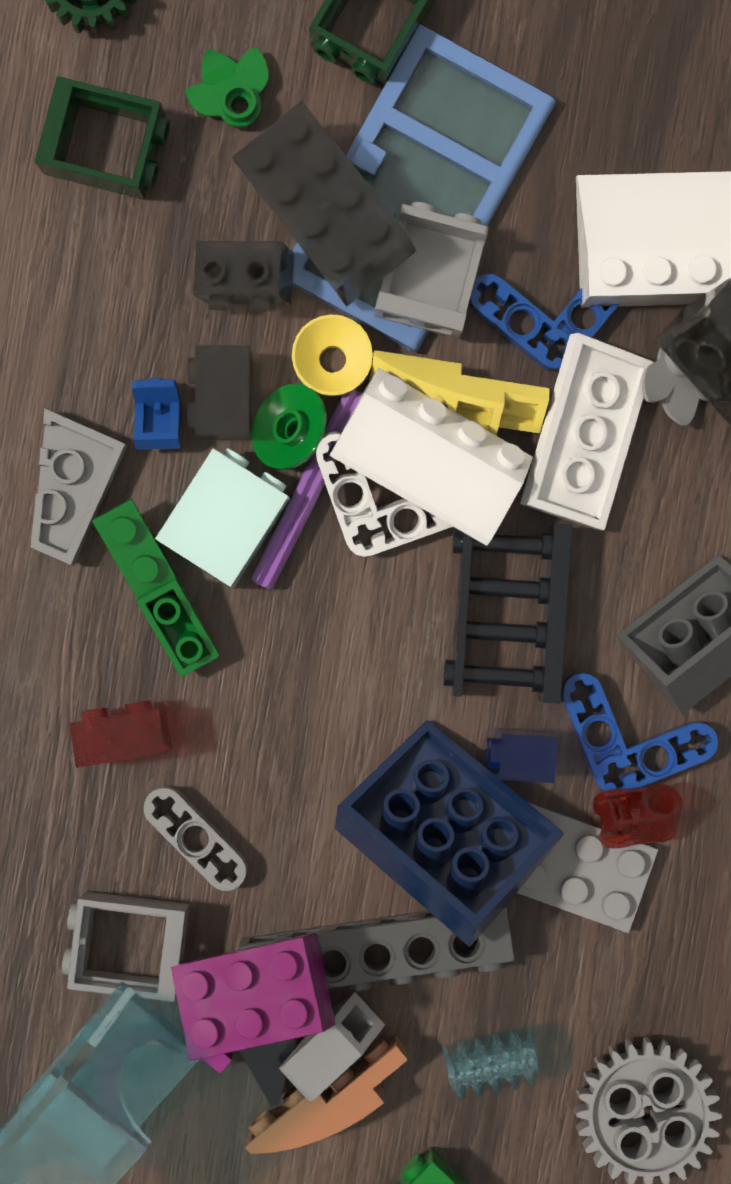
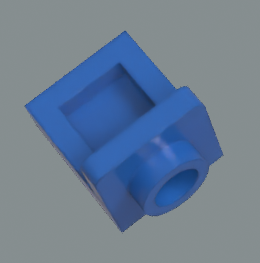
(157, 414)

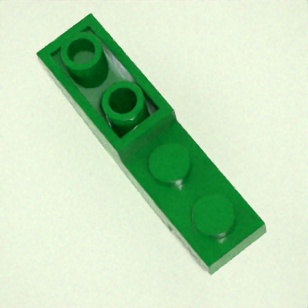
(156, 587)

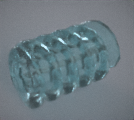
(491, 1064)

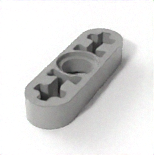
(210, 870)

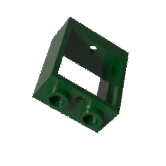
(363, 65)
(59, 126)

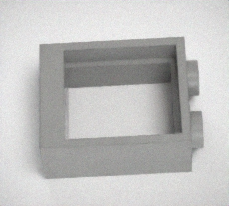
(81, 921)

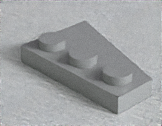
(72, 485)

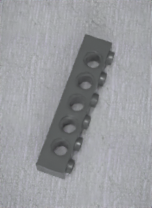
(396, 934)

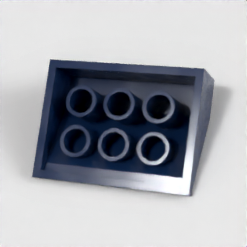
(447, 831)

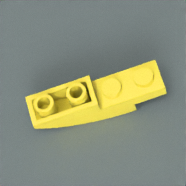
(476, 398)

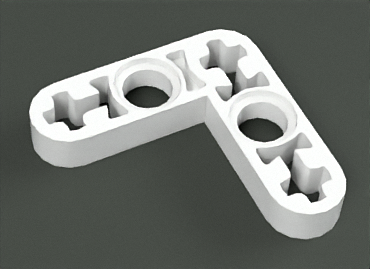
(366, 512)

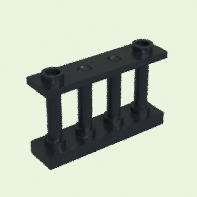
(547, 635)

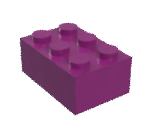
(253, 996)

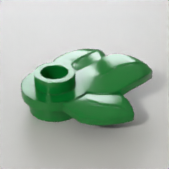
(230, 83)

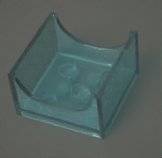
(89, 1103)

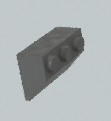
(686, 637)

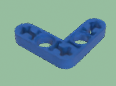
(558, 330)
(615, 750)

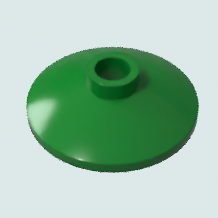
(289, 426)

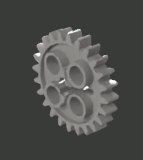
(655, 1152)

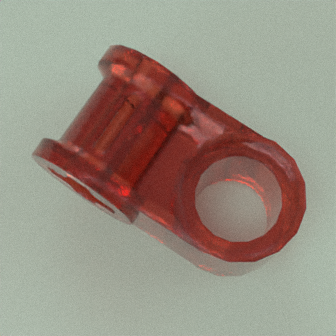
(635, 816)

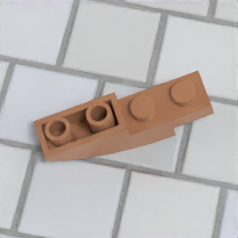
(345, 1103)

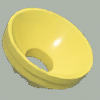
(327, 333)

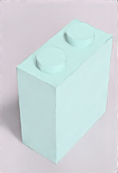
(224, 516)

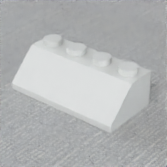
(432, 456)

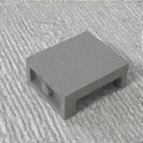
(437, 280)

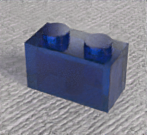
(522, 755)

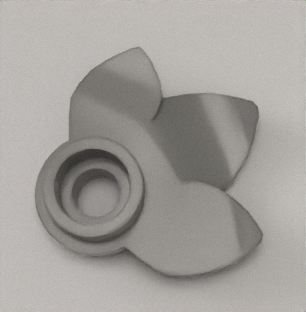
(668, 384)

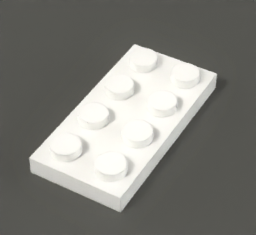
(586, 432)

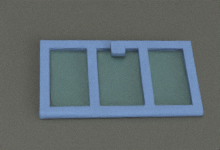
(442, 136)

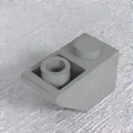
(328, 1054)

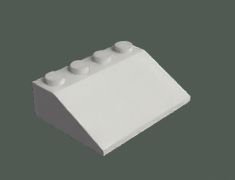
(652, 237)

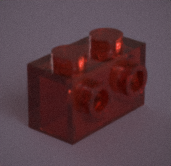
(121, 736)

